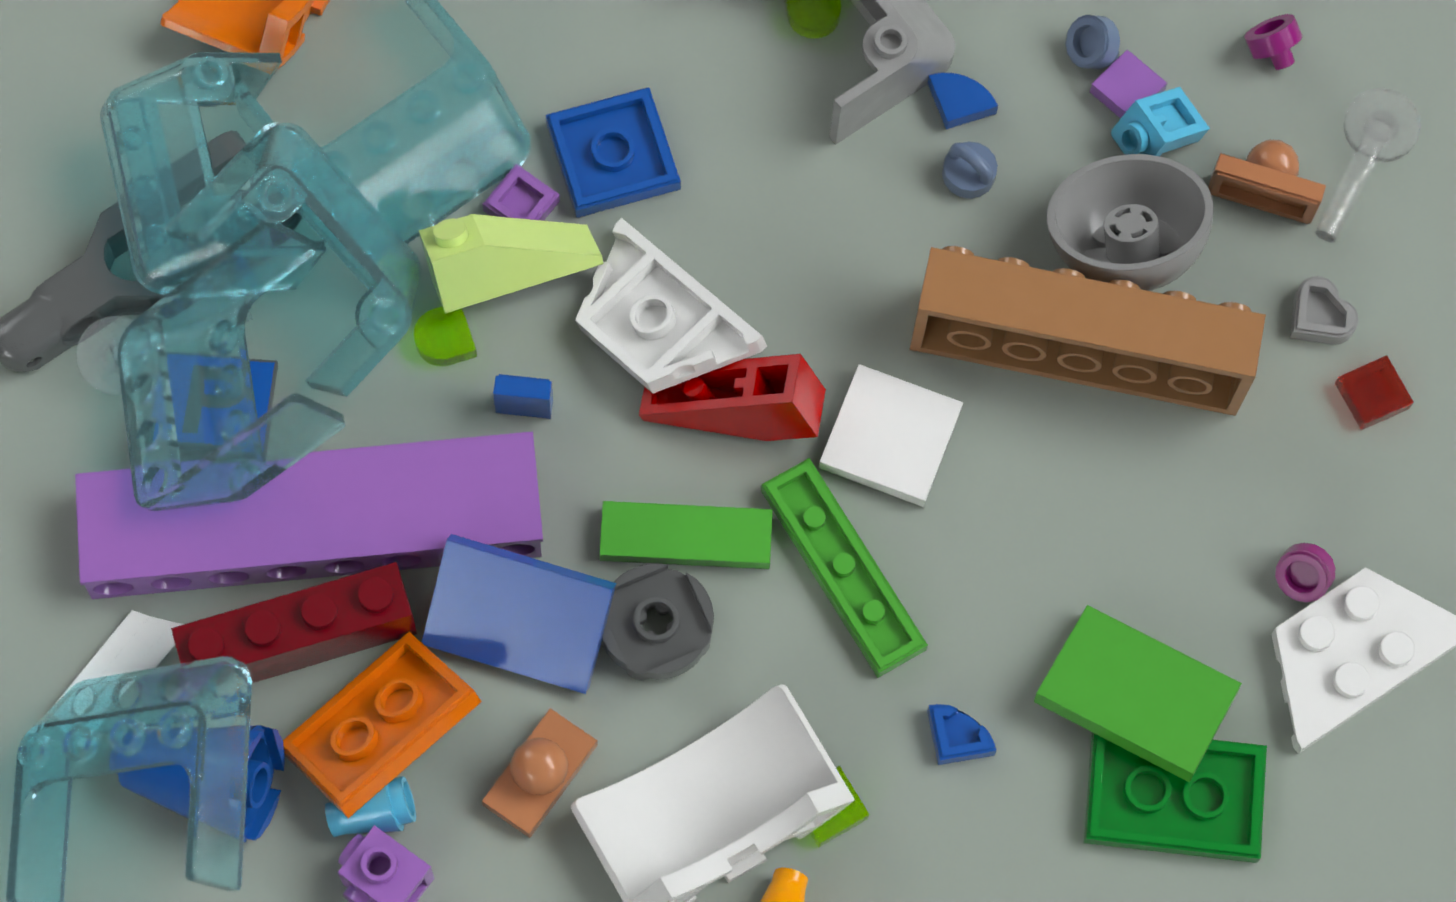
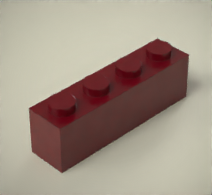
(304, 625)

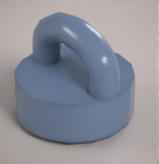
(1093, 42)
(969, 169)

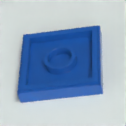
(613, 152)

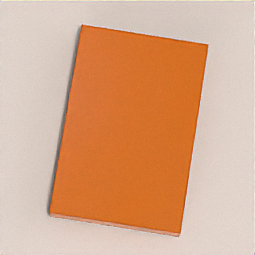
(379, 724)

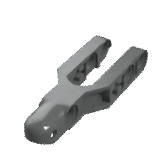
(87, 289)

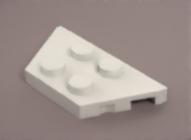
(660, 317)
(1355, 651)

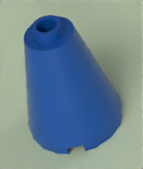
(171, 786)

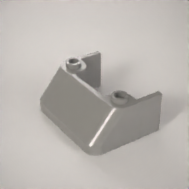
(903, 49)

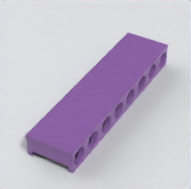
(318, 518)

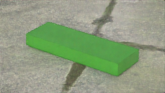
(686, 535)

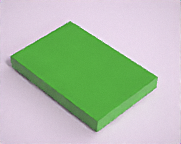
(1137, 693)

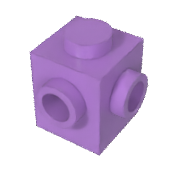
(382, 870)

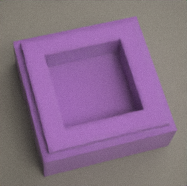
(1125, 82)
(521, 197)

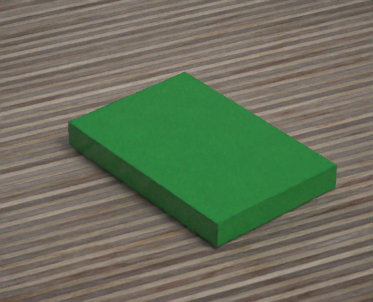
(1154, 810)

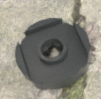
(686, 637)

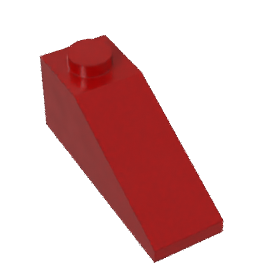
(746, 399)

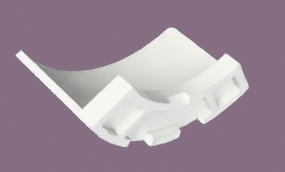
(714, 804)

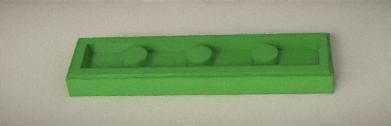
(843, 568)

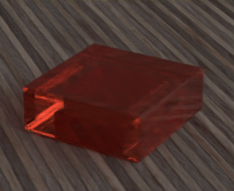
(1374, 392)

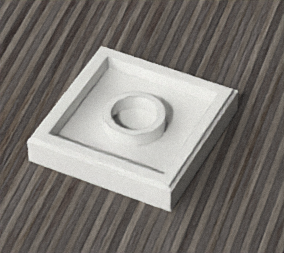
(890, 435)

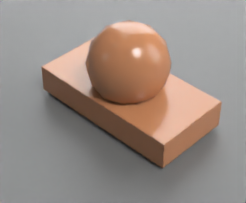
(1268, 182)
(539, 772)

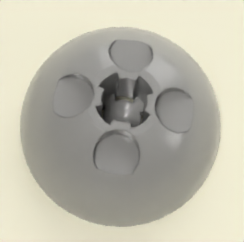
(1131, 219)

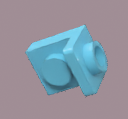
(1159, 124)

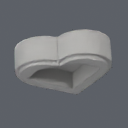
(1320, 314)

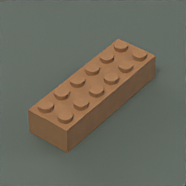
(1087, 330)

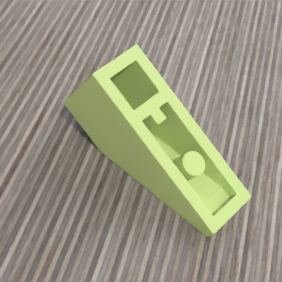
(497, 255)

